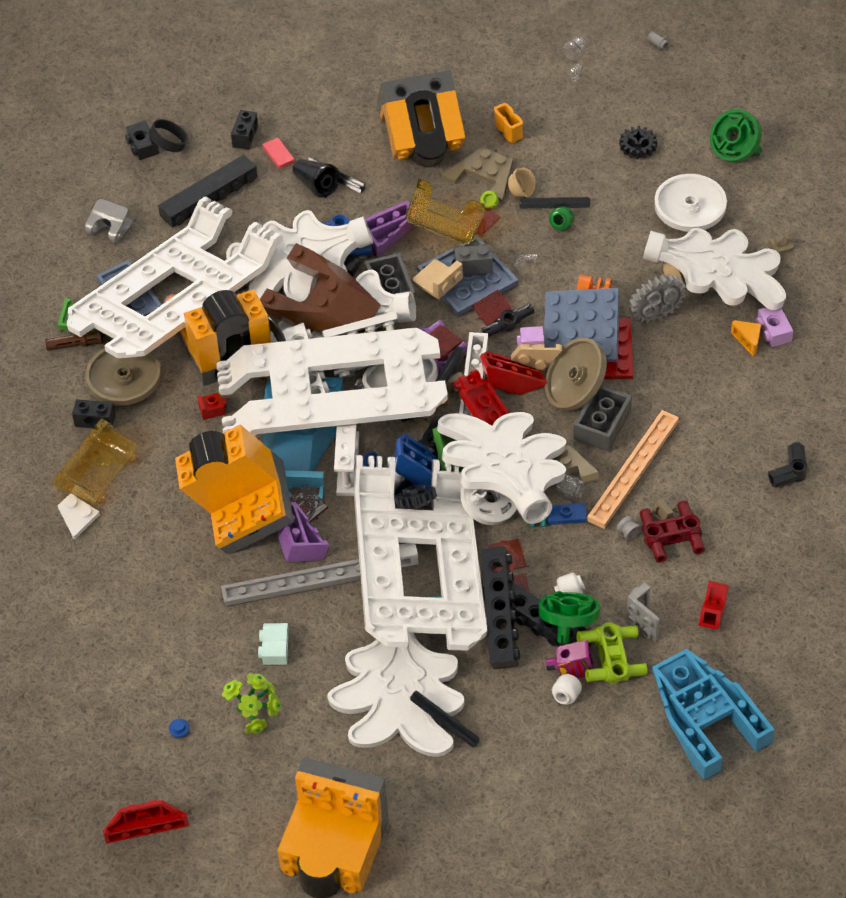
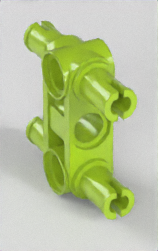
(612, 653)

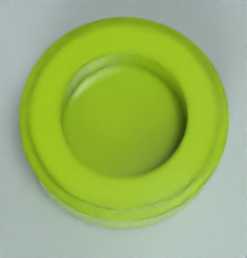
(490, 199)

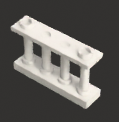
(353, 328)
(345, 451)

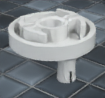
(474, 502)

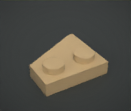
(535, 355)

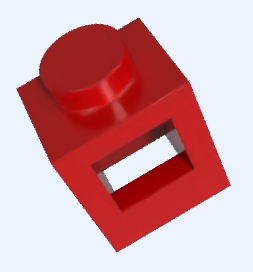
(211, 405)

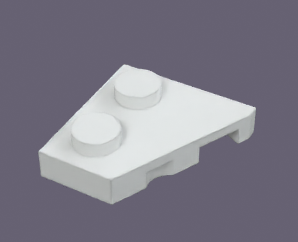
(77, 514)

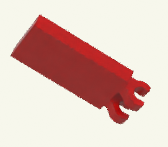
(480, 397)

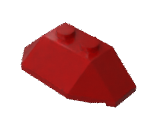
(510, 375)
(144, 820)

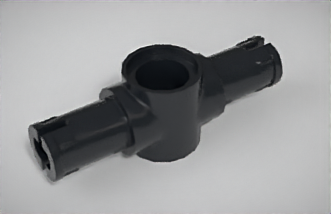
(514, 315)

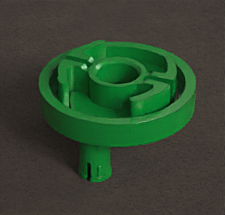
(745, 144)
(568, 611)

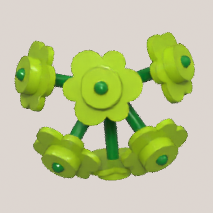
(250, 704)

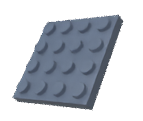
(474, 287)
(583, 315)

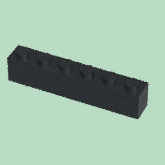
(214, 186)

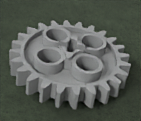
(657, 298)

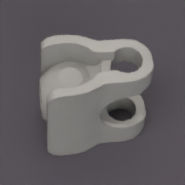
(109, 215)

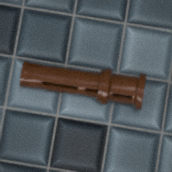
(72, 340)

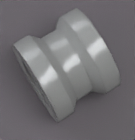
(629, 528)

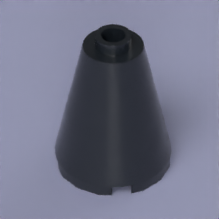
(317, 176)

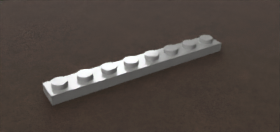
(291, 582)

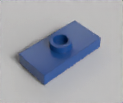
(567, 514)

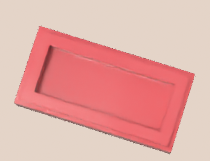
(278, 153)

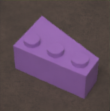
(388, 227)
(300, 539)

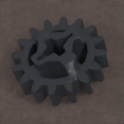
(630, 145)
(415, 496)

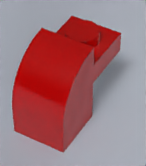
(714, 605)

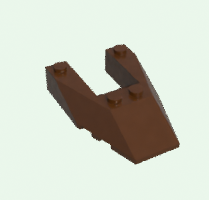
(331, 303)

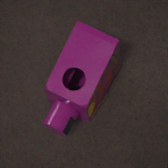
(572, 659)

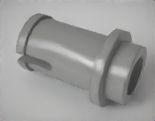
(660, 42)

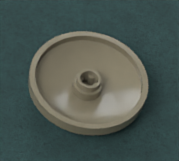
(575, 374)
(122, 379)

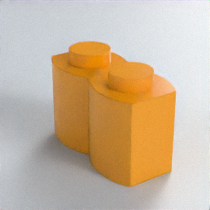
(508, 122)

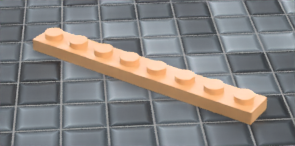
(632, 469)

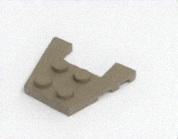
(486, 166)
(576, 463)

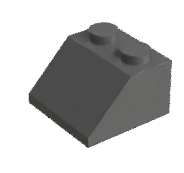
(475, 258)

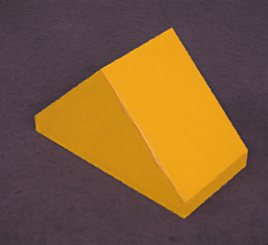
(747, 334)

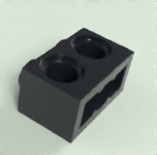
(244, 129)

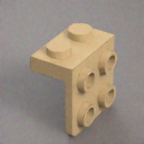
(439, 278)

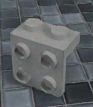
(639, 613)

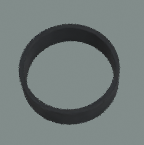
(164, 143)

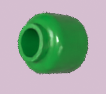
(561, 218)

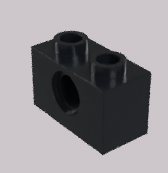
(141, 143)
(88, 413)

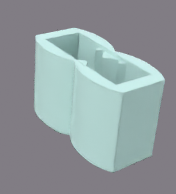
(274, 643)

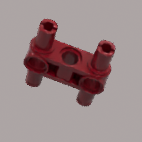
(672, 531)

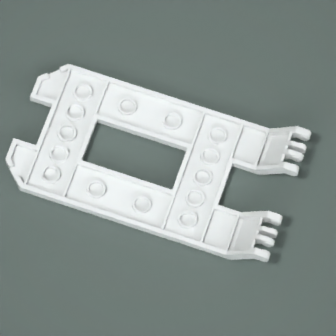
(185, 255)
(298, 409)
(449, 527)

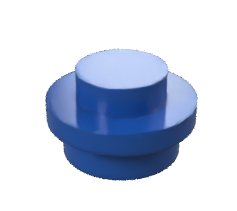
(179, 728)

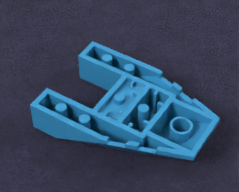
(302, 447)
(701, 696)

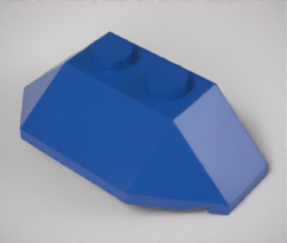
(414, 460)

